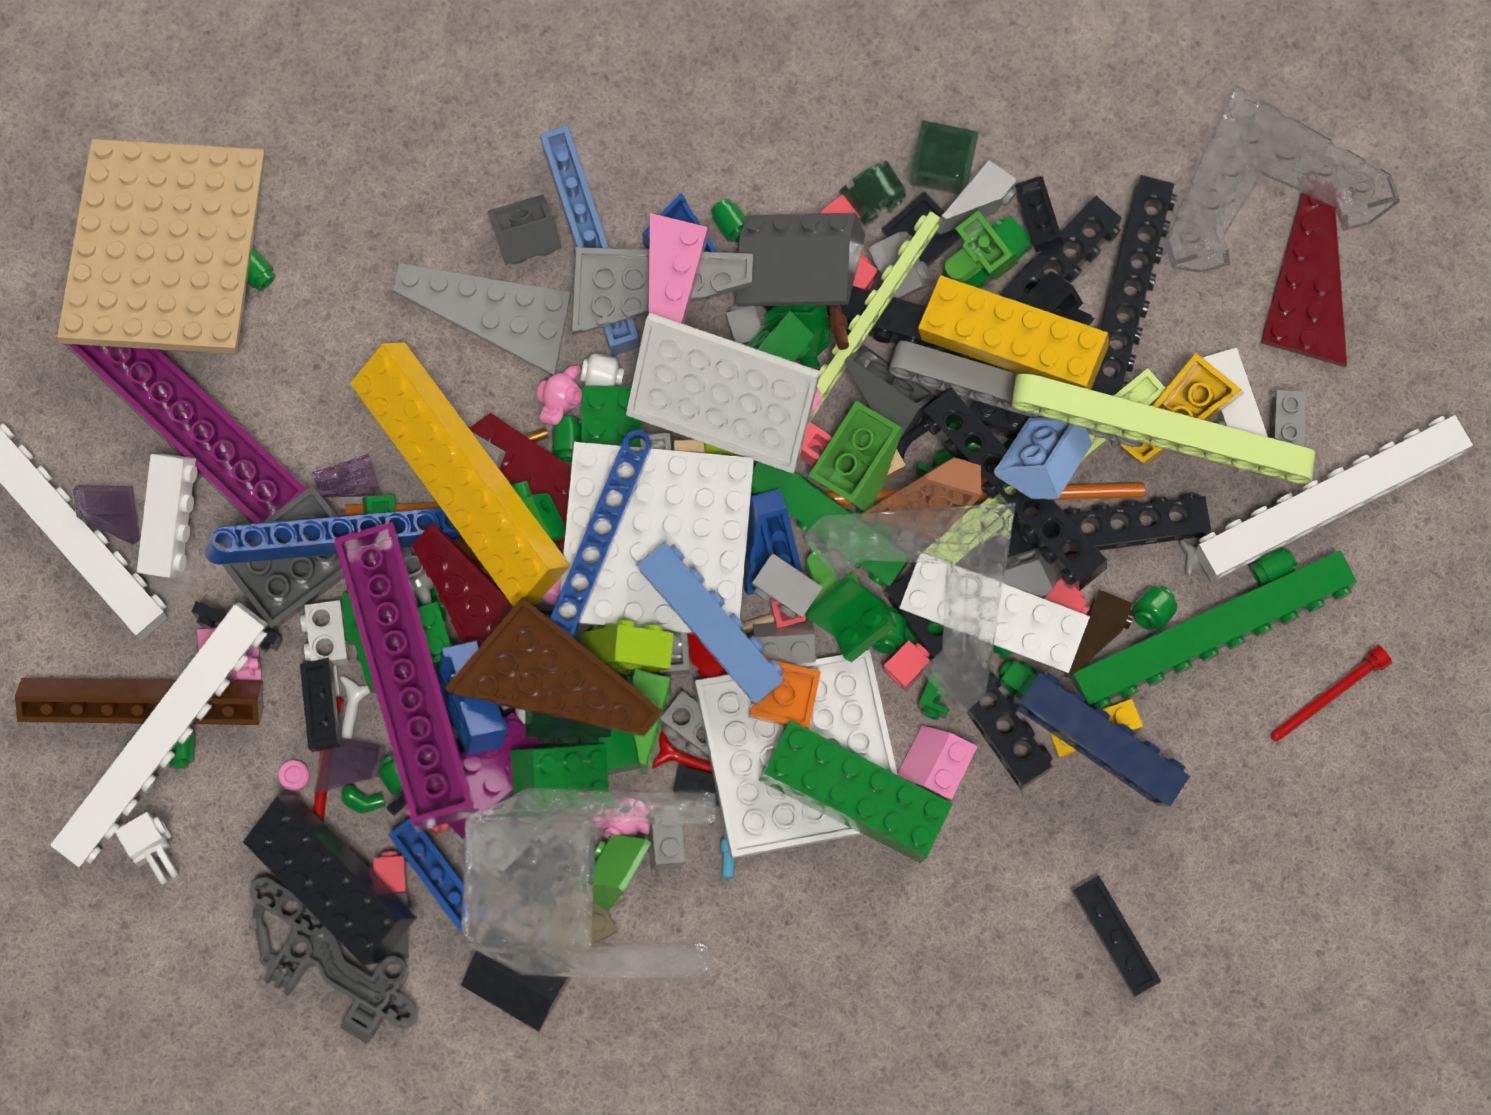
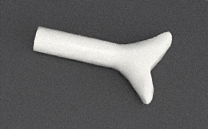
(355, 694)

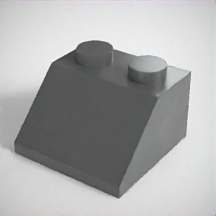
(524, 230)

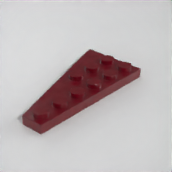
(1308, 296)
(529, 463)
(463, 588)

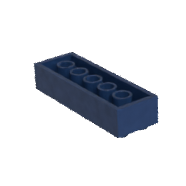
(1099, 739)

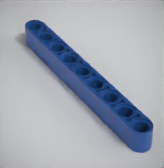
(319, 530)
(602, 544)

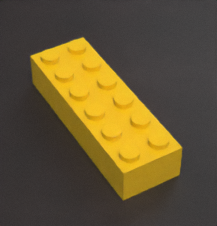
(1012, 334)

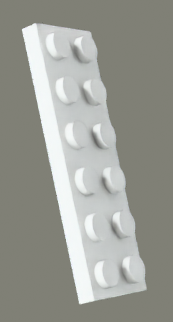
(1024, 622)

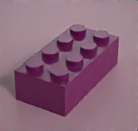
(491, 771)

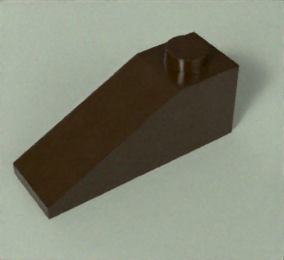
(1106, 621)

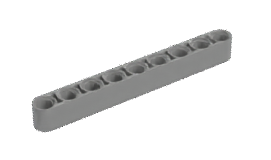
(966, 378)

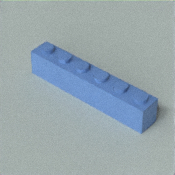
(710, 623)

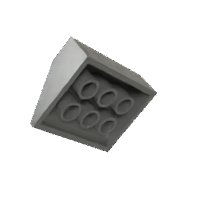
(801, 258)
(284, 586)

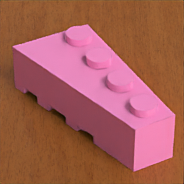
(674, 265)

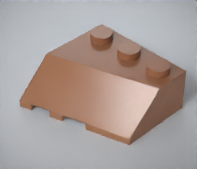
(949, 485)

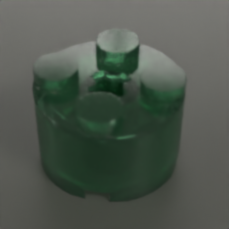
(874, 191)

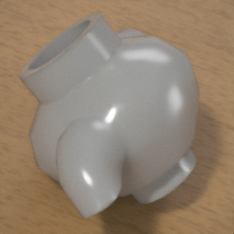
(420, 582)

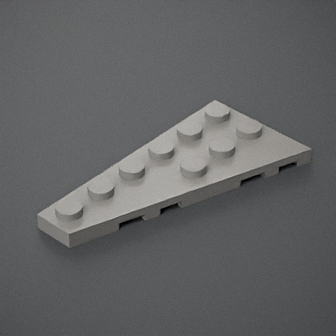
(615, 283)
(503, 313)

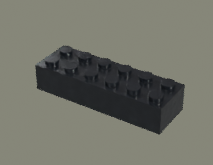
(329, 880)

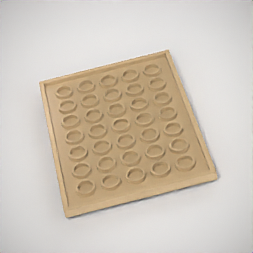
(162, 246)

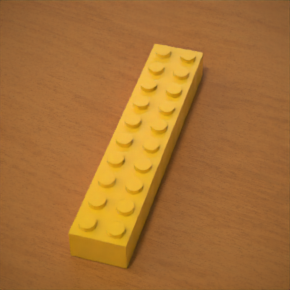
(459, 474)

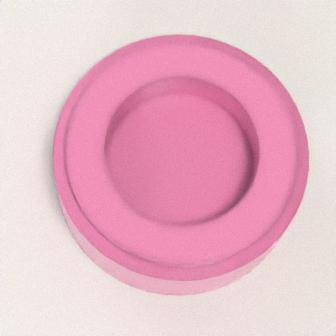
(294, 775)

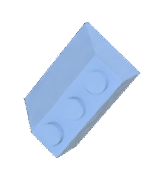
(1044, 457)

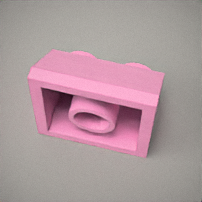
(937, 761)

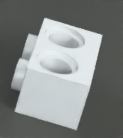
(331, 633)

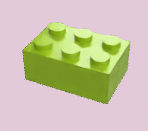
(630, 647)

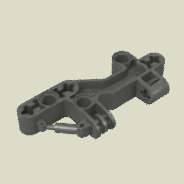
(371, 994)

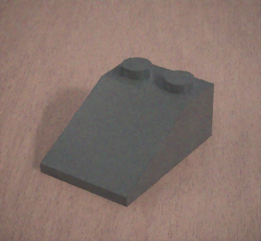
(885, 393)

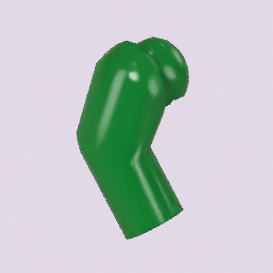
(359, 802)

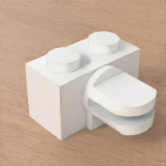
(144, 841)

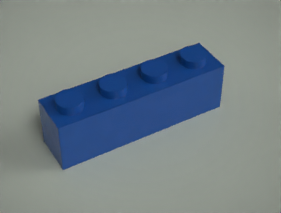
(431, 869)

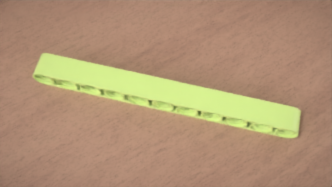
(1163, 428)

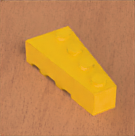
(1195, 392)

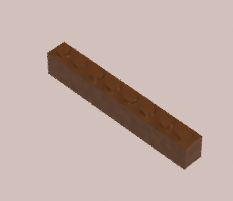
(126, 701)

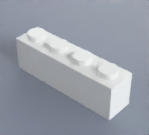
(1243, 412)
(166, 515)

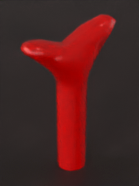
(670, 753)

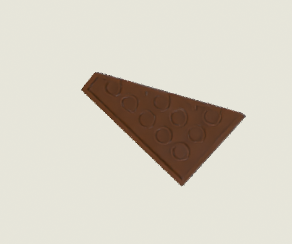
(545, 671)

